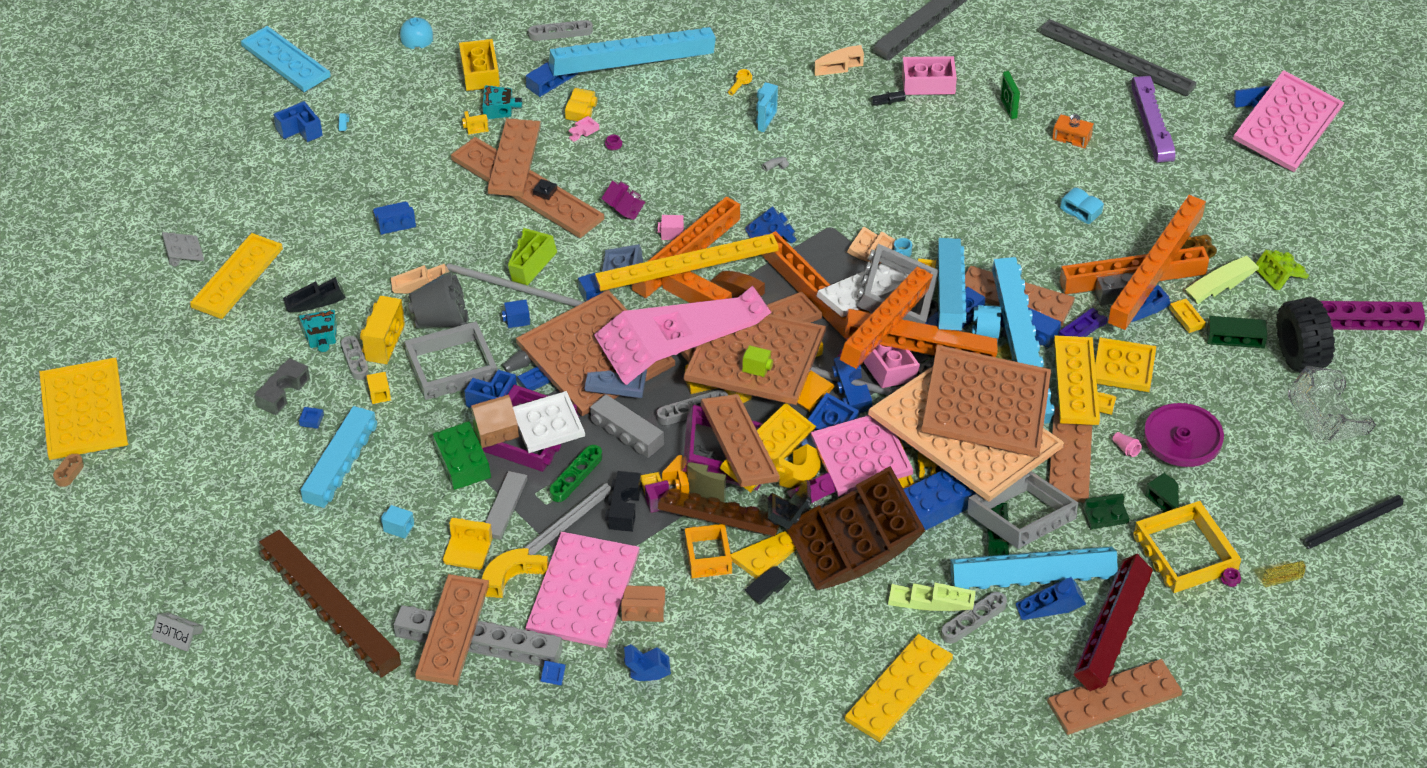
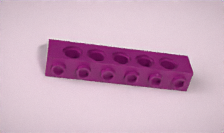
(1375, 315)

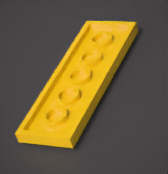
(236, 276)
(1076, 380)
(780, 436)
(898, 687)

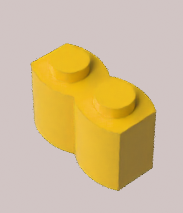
(580, 104)

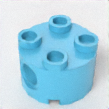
(987, 321)

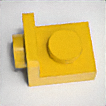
(475, 124)

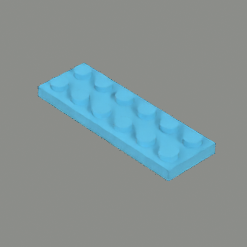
(285, 58)

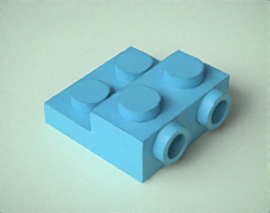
(766, 105)

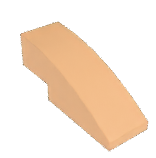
(839, 60)
(415, 278)

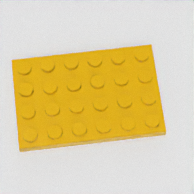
(83, 408)

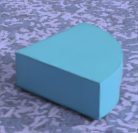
(343, 119)

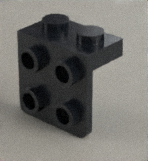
(788, 513)

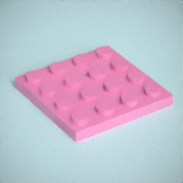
(859, 451)

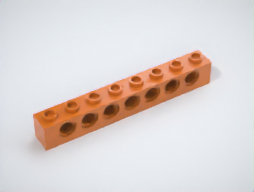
(696, 237)
(886, 317)

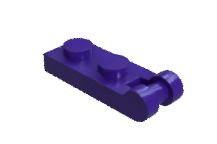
(1084, 324)

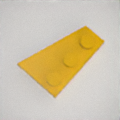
(764, 554)

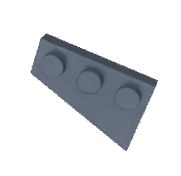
(611, 383)

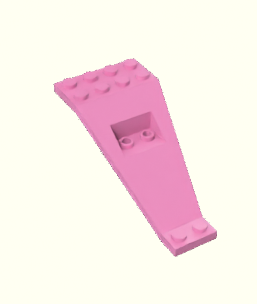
(649, 334)

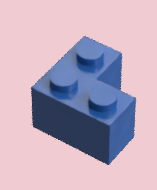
(296, 120)
(481, 391)

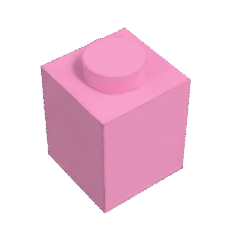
(671, 226)

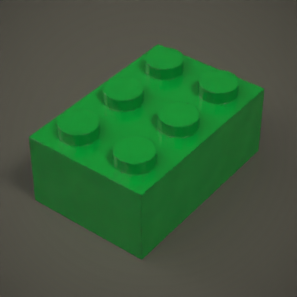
(461, 455)

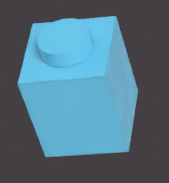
(397, 521)

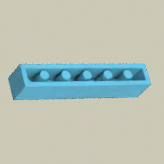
(338, 457)

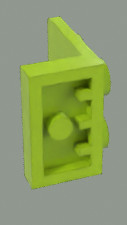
(1278, 267)

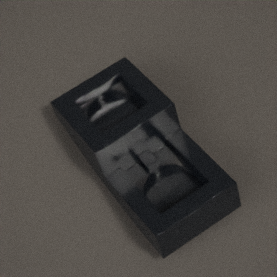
(767, 583)

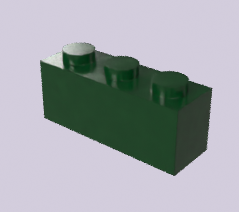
(1237, 332)

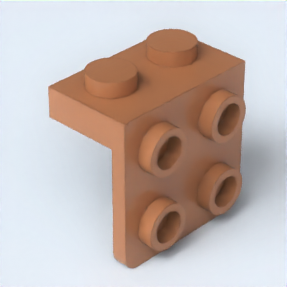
(643, 603)

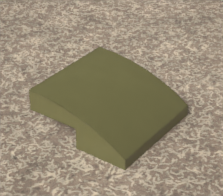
(706, 483)

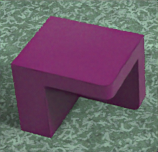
(654, 493)

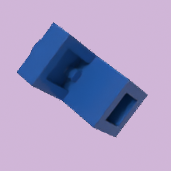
(647, 666)

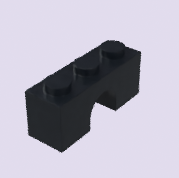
(622, 514)

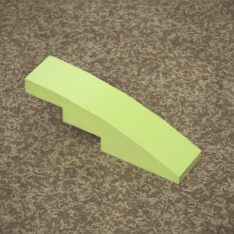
(1222, 278)
(935, 598)

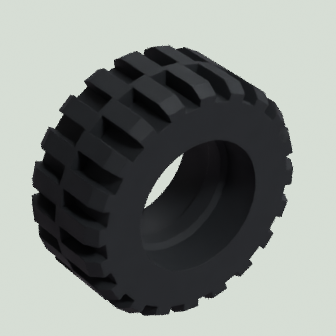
(1305, 334)

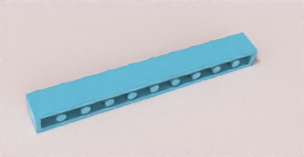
(631, 51)
(1018, 318)

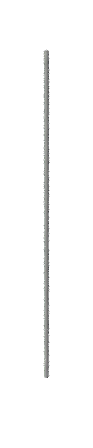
(573, 302)

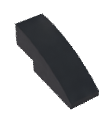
(315, 296)

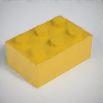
(479, 64)
(383, 329)

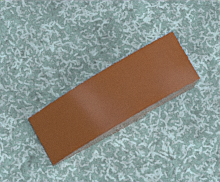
(738, 283)

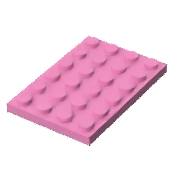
(1288, 121)
(583, 589)

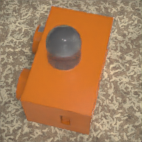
(1073, 130)

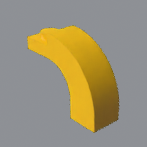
(804, 466)
(511, 564)

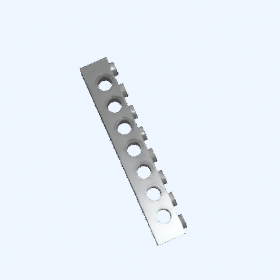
(488, 638)

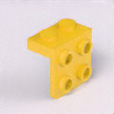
(468, 543)

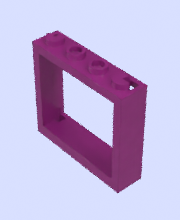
(697, 416)
(539, 462)

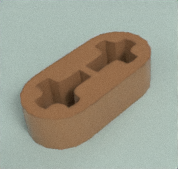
(69, 470)

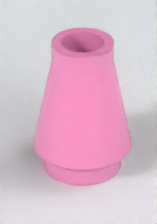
(1127, 444)

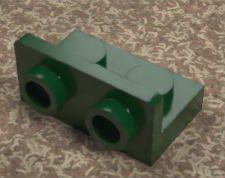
(1105, 511)

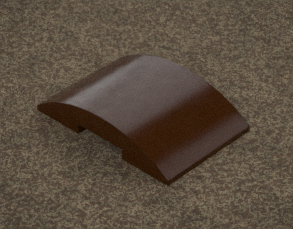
(856, 531)

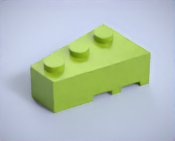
(531, 255)

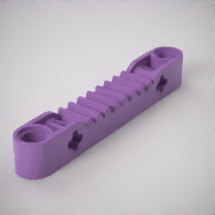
(1158, 137)

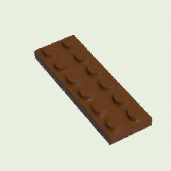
(717, 511)

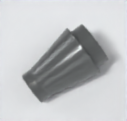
(517, 361)

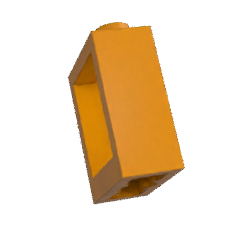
(701, 567)

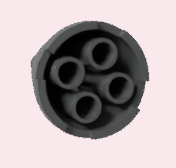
(439, 303)

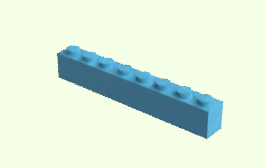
(951, 284)
(1033, 567)

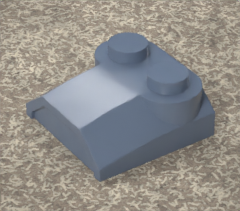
(622, 257)

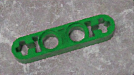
(572, 471)

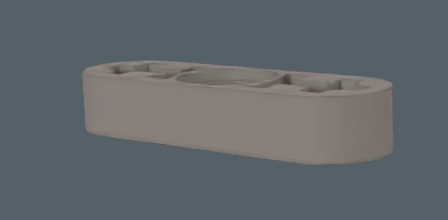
(356, 351)

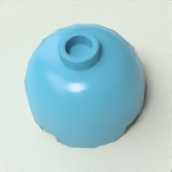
(416, 33)

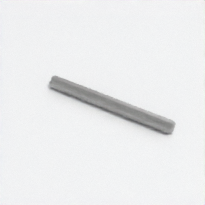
(569, 518)

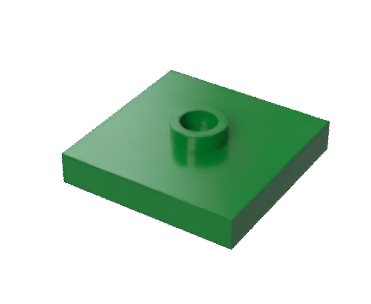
(1010, 95)

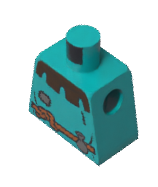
(499, 102)
(319, 329)

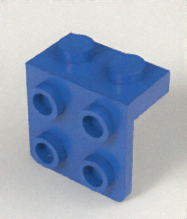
(394, 217)
(770, 222)

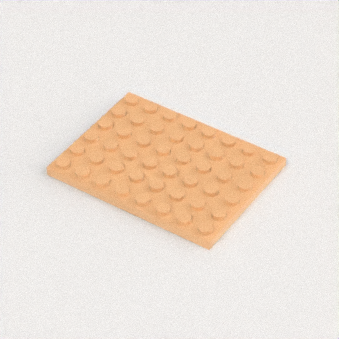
(977, 466)

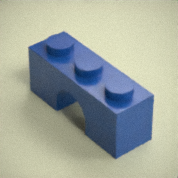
(855, 396)

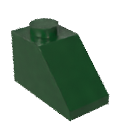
(1163, 492)

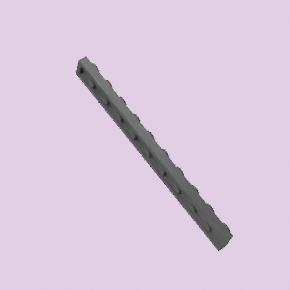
(1118, 57)

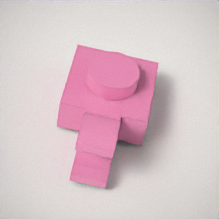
(584, 126)

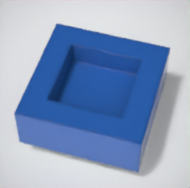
(311, 417)
(553, 673)

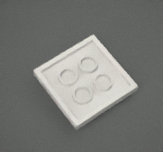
(548, 422)

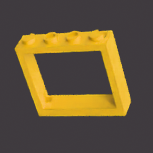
(1198, 513)

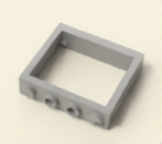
(900, 262)
(442, 340)
(1064, 505)

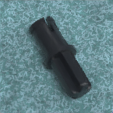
(888, 98)

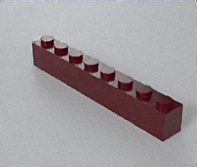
(1113, 623)

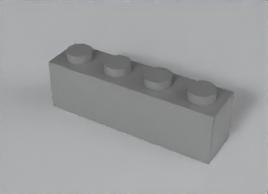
(627, 426)

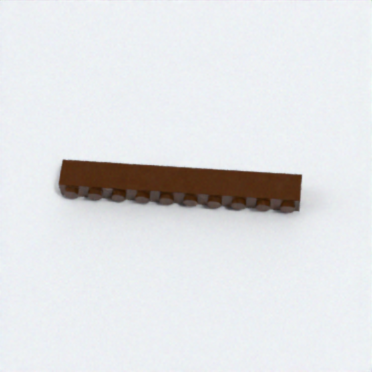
(330, 604)

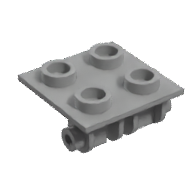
(182, 247)

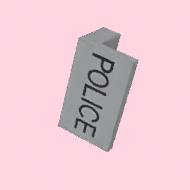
(175, 630)

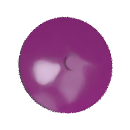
(1183, 434)

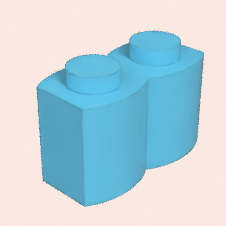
(1082, 205)

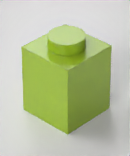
(757, 361)

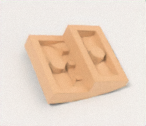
(869, 240)

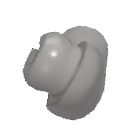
(782, 161)

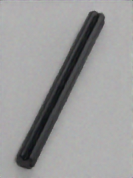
(1353, 521)

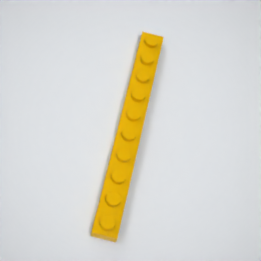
(686, 262)

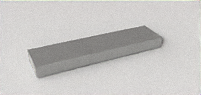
(506, 503)

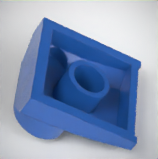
(832, 412)

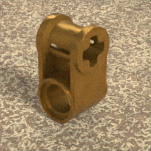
(1198, 241)

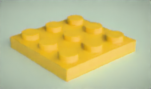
(1124, 364)

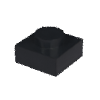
(545, 189)

